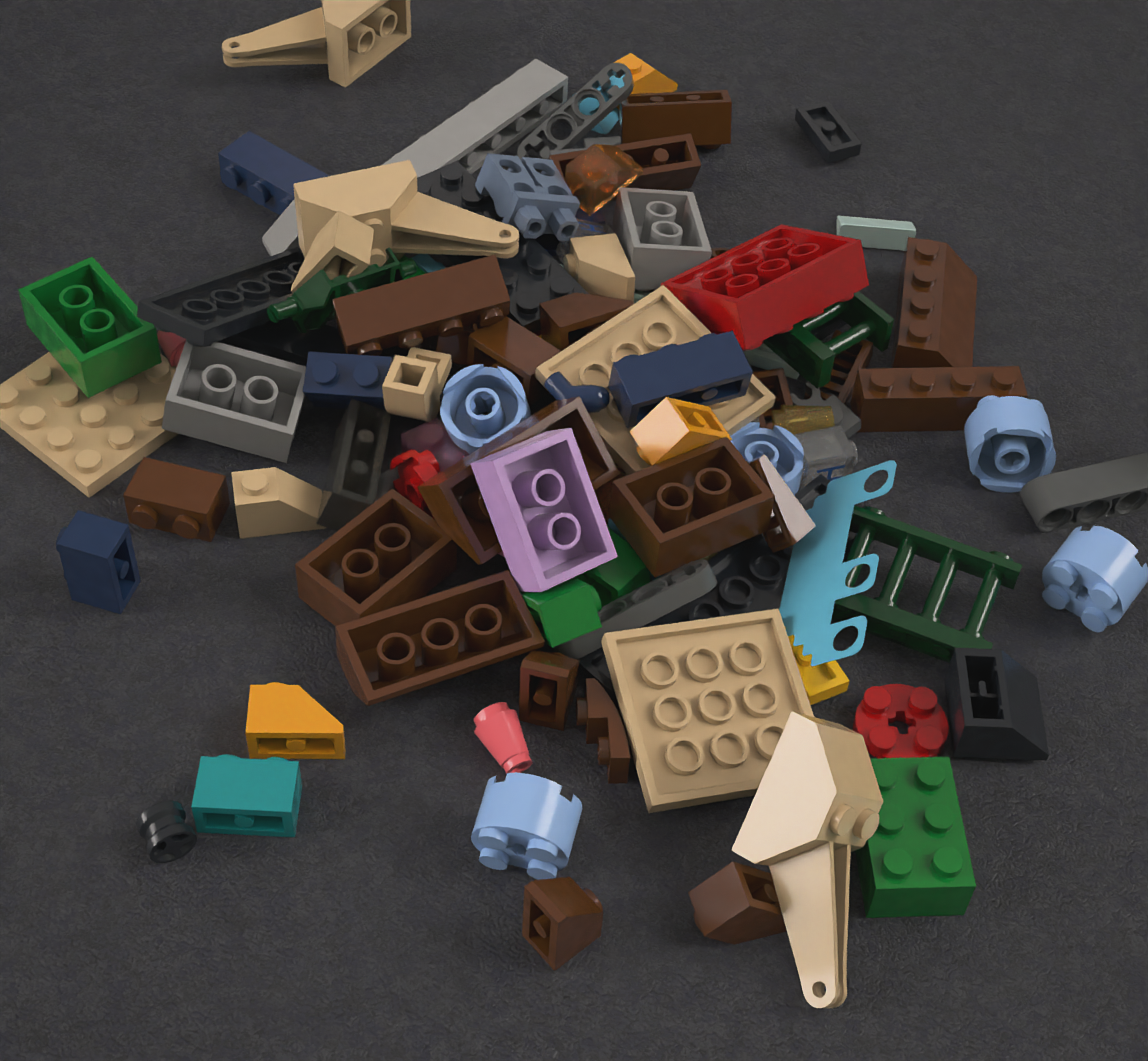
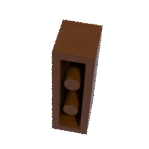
(669, 114)

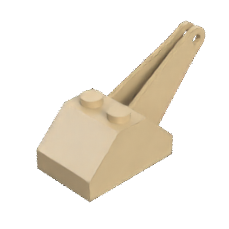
(341, 33)
(400, 216)
(804, 824)

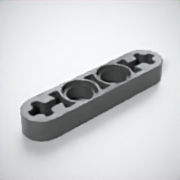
(570, 112)
(645, 605)

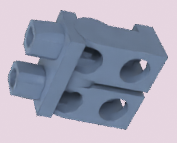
(529, 199)

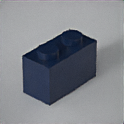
(337, 378)
(98, 561)

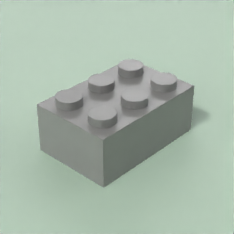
(659, 234)
(236, 399)

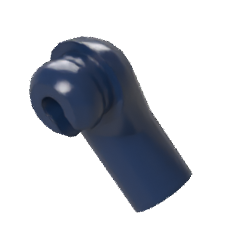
(593, 397)

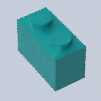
(247, 796)

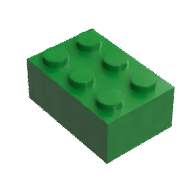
(90, 326)
(920, 849)

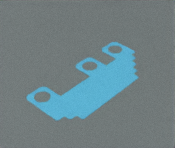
(818, 572)

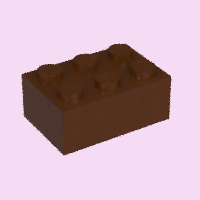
(690, 506)
(376, 561)

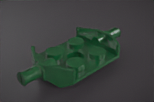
(313, 304)

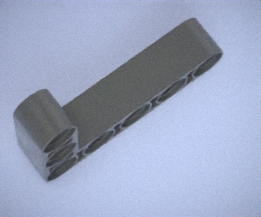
(1088, 493)

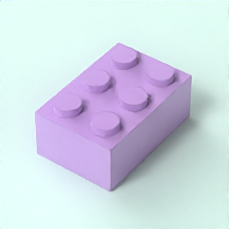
(544, 510)

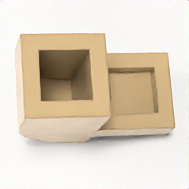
(416, 383)

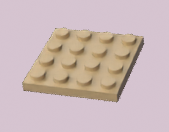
(638, 330)
(83, 436)
(704, 704)

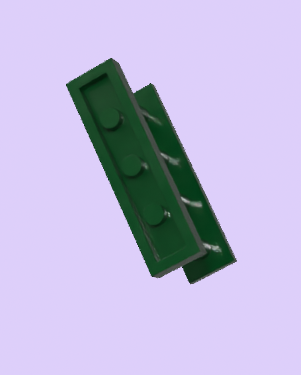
(815, 358)
(924, 630)

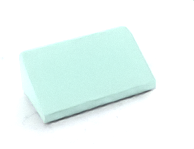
(876, 232)

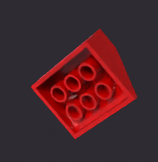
(771, 282)

